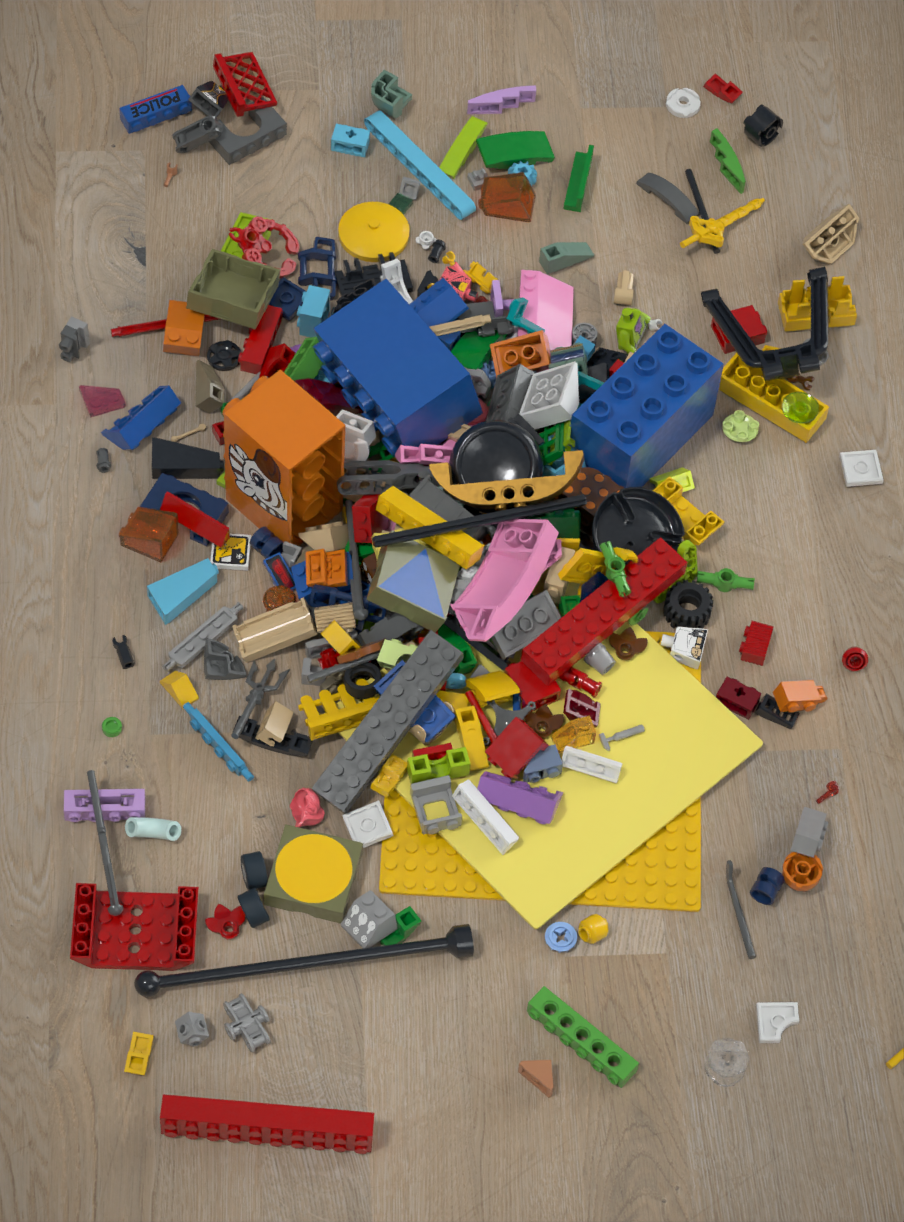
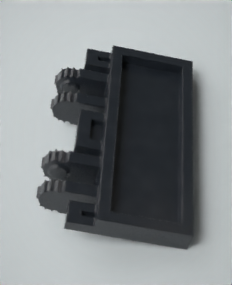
(355, 277)

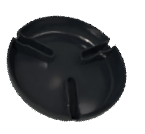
(495, 453)
(636, 520)

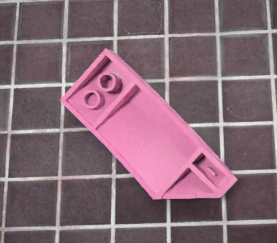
(548, 306)
(505, 576)

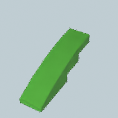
(729, 162)

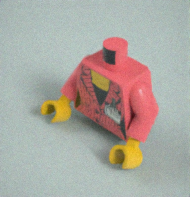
(457, 278)

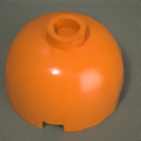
(802, 871)

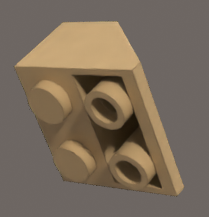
(326, 536)

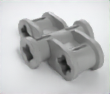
(246, 1022)

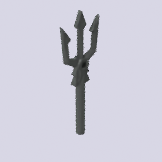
(257, 693)

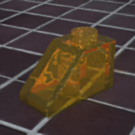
(575, 734)

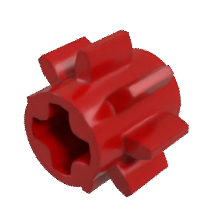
(328, 658)

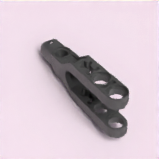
(393, 473)

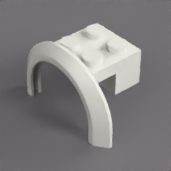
(358, 436)

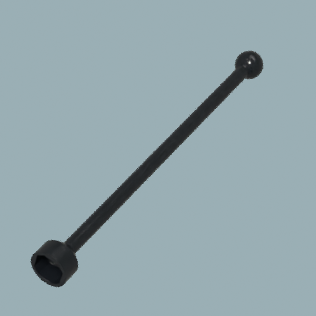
(457, 942)

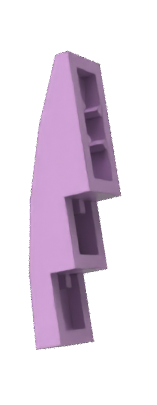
(505, 98)

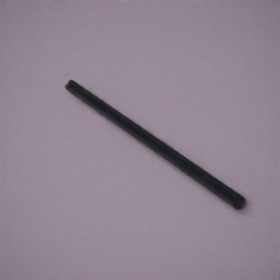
(478, 521)

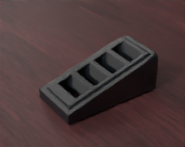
(768, 714)

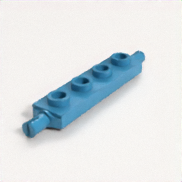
(220, 746)

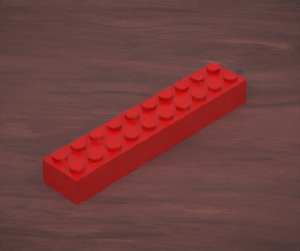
(603, 612)
(267, 1123)

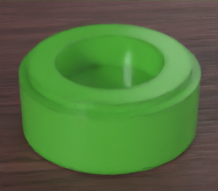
(111, 727)

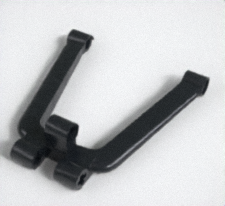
(779, 362)

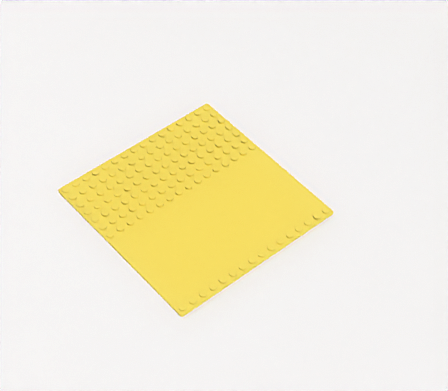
(679, 757)

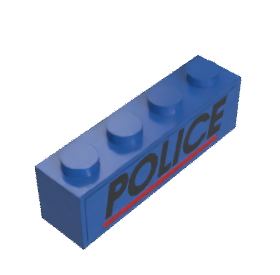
(155, 109)

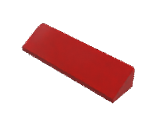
(196, 520)

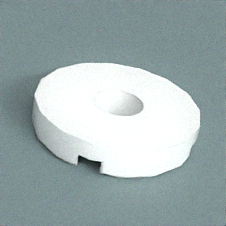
(683, 110)

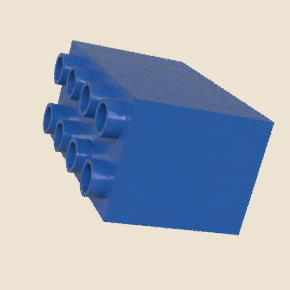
(396, 370)
(647, 408)

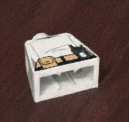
(686, 645)

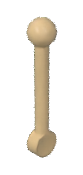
(202, 427)

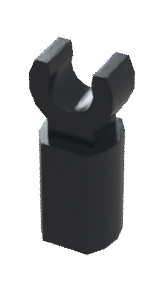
(123, 653)

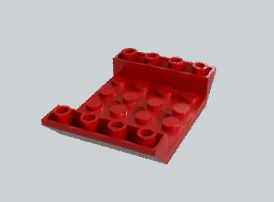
(165, 925)

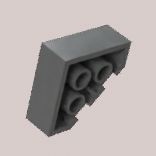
(391, 628)

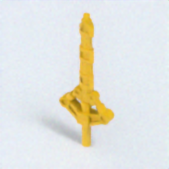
(705, 235)

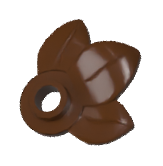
(627, 642)
(544, 720)

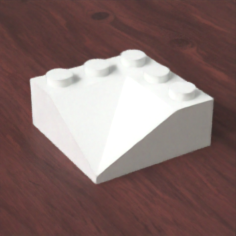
(551, 396)

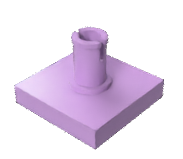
(498, 304)

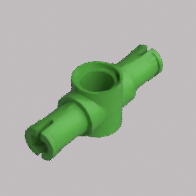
(616, 576)
(717, 580)

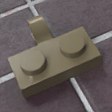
(332, 683)

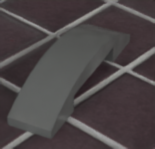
(670, 194)

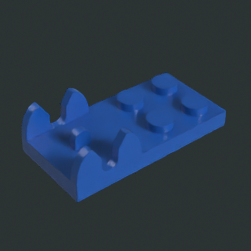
(433, 718)

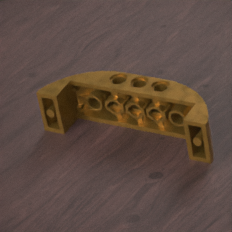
(544, 487)

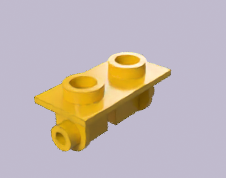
(476, 274)

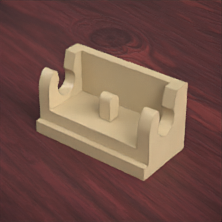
(274, 724)

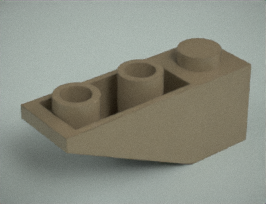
(208, 388)

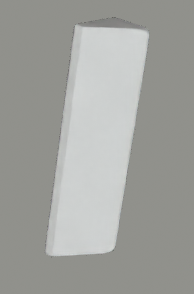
(485, 816)

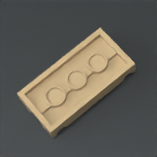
(274, 630)

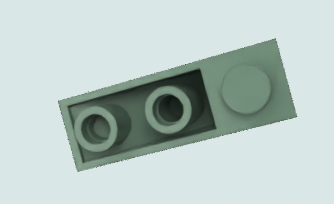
(563, 254)

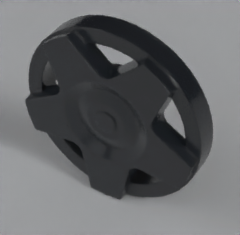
(223, 354)

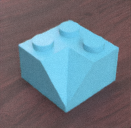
(313, 310)

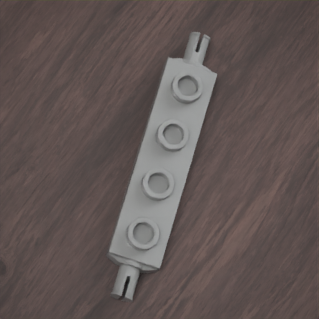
(195, 642)

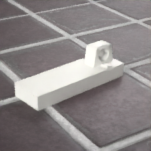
(591, 764)

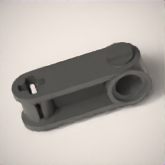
(197, 134)

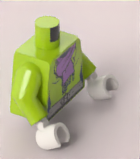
(632, 328)

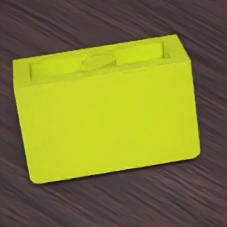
(680, 475)

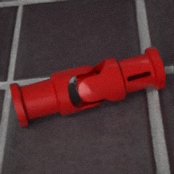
(584, 681)

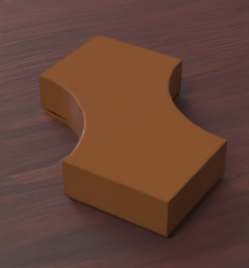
(361, 651)

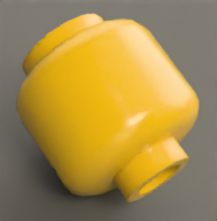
(593, 928)

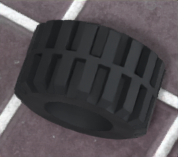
(688, 593)

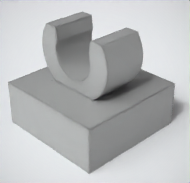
(476, 178)
(410, 187)

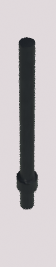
(699, 202)

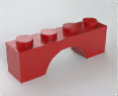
(277, 359)

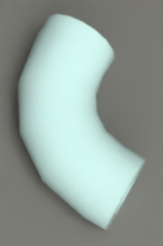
(153, 828)

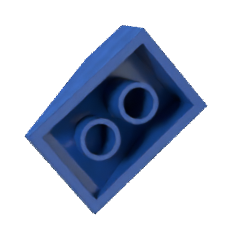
(303, 590)

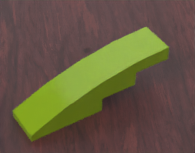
(463, 146)

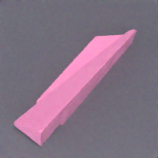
(423, 454)

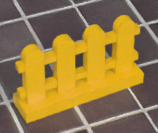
(334, 719)

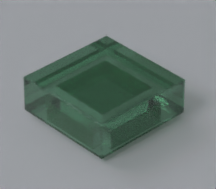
(401, 202)

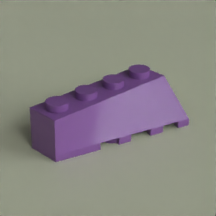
(519, 797)

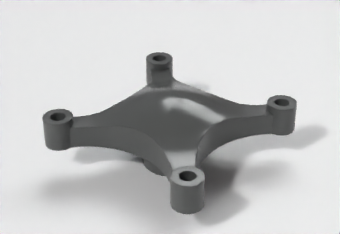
(504, 717)

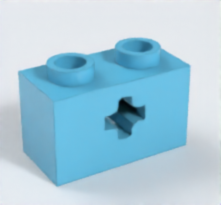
(350, 140)

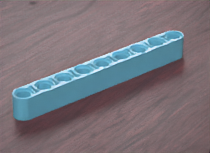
(420, 165)

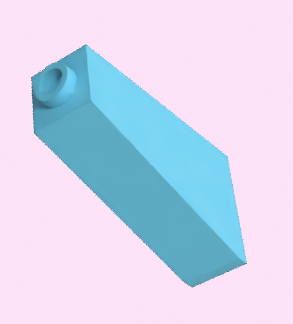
(178, 591)

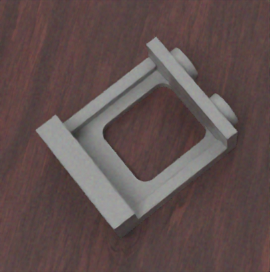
(431, 792)

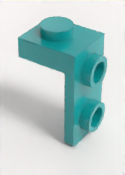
(515, 315)

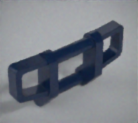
(319, 254)
(334, 594)

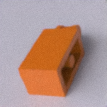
(798, 695)

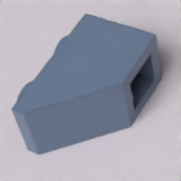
(543, 765)

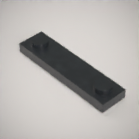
(484, 648)

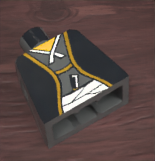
(209, 98)

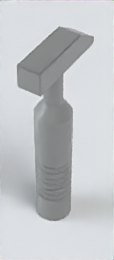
(620, 735)

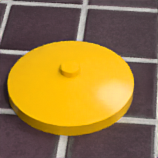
(373, 230)

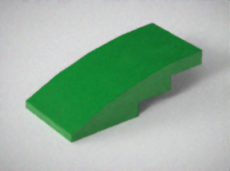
(512, 147)
(475, 350)

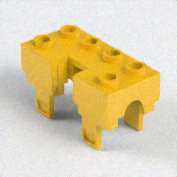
(796, 305)

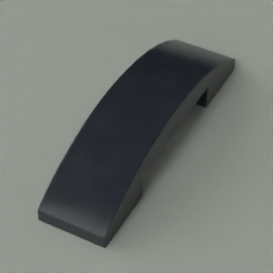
(291, 744)

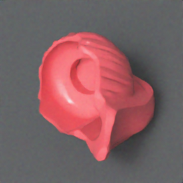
(306, 808)

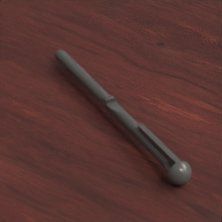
(356, 585)
(115, 909)

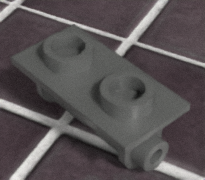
(499, 323)

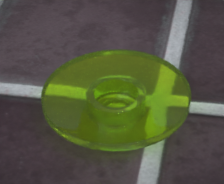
(800, 401)

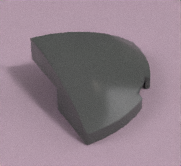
(220, 663)

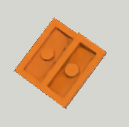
(326, 568)

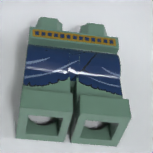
(569, 354)

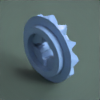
(560, 928)

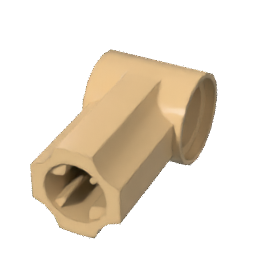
(624, 290)

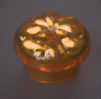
(278, 596)

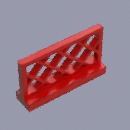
(231, 85)

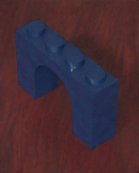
(210, 505)

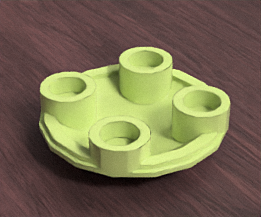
(740, 427)

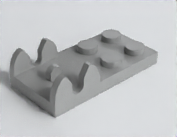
(529, 623)

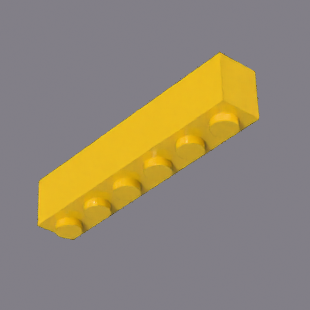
(411, 514)

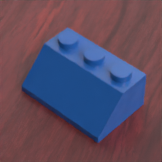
(439, 304)

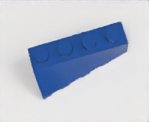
(143, 418)

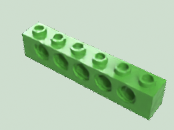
(595, 1039)

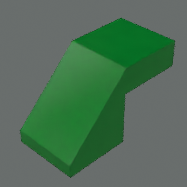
(406, 922)

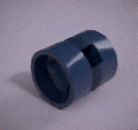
(266, 543)
(767, 886)

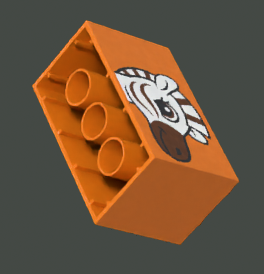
(283, 458)

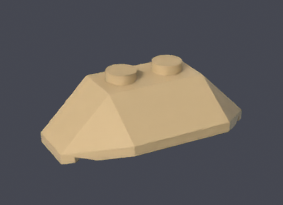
(832, 235)

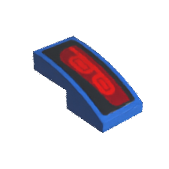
(279, 571)

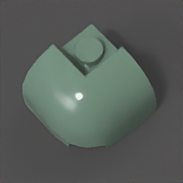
(388, 96)

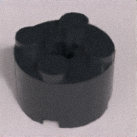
(762, 125)

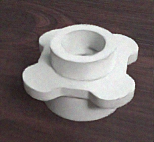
(425, 235)

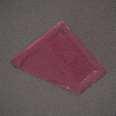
(101, 399)

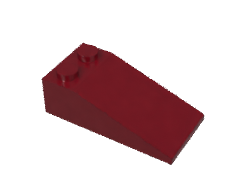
(327, 395)

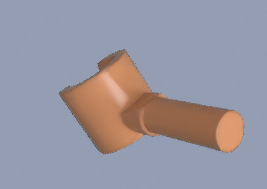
(170, 172)

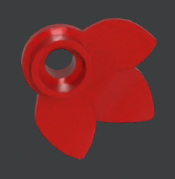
(226, 919)

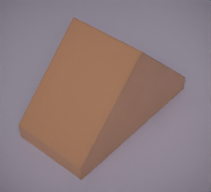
(539, 1074)

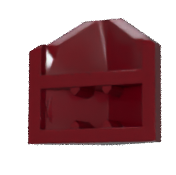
(580, 705)

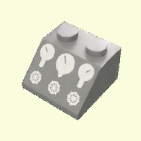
(369, 920)

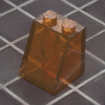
(507, 197)
(150, 532)

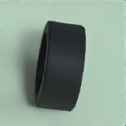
(359, 691)

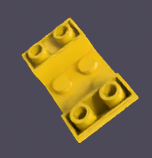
(695, 524)

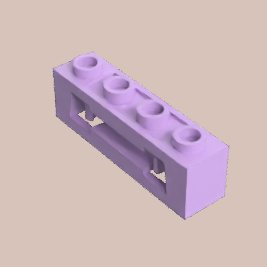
(110, 803)

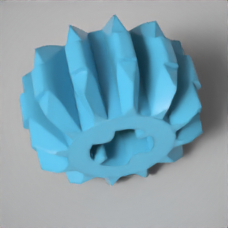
(528, 170)

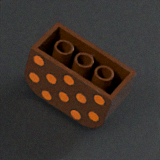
(596, 488)

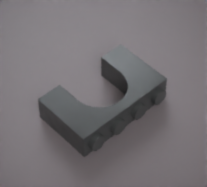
(235, 147)

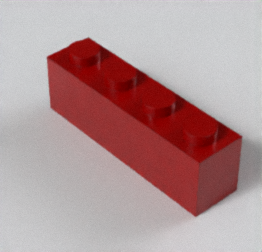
(260, 340)

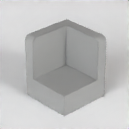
(291, 553)
(307, 670)

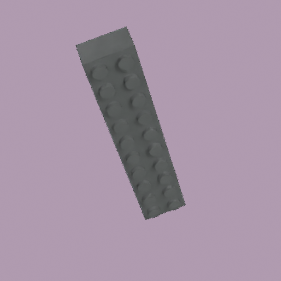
(388, 722)

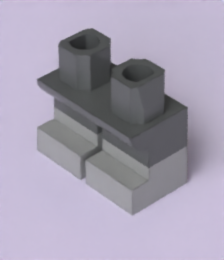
(72, 338)

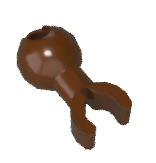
(803, 380)

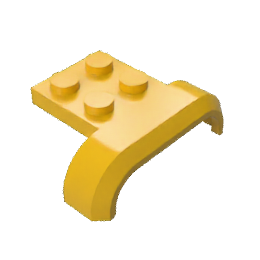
(588, 562)

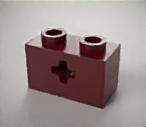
(738, 697)

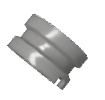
(585, 330)

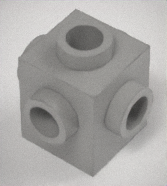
(192, 1029)

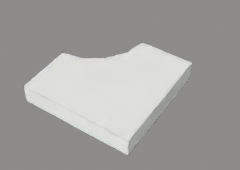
(774, 1019)

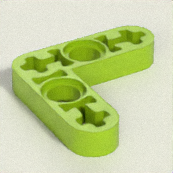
(689, 553)

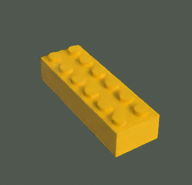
(766, 397)

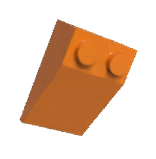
(183, 329)
(528, 350)

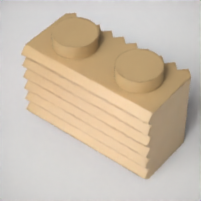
(340, 613)

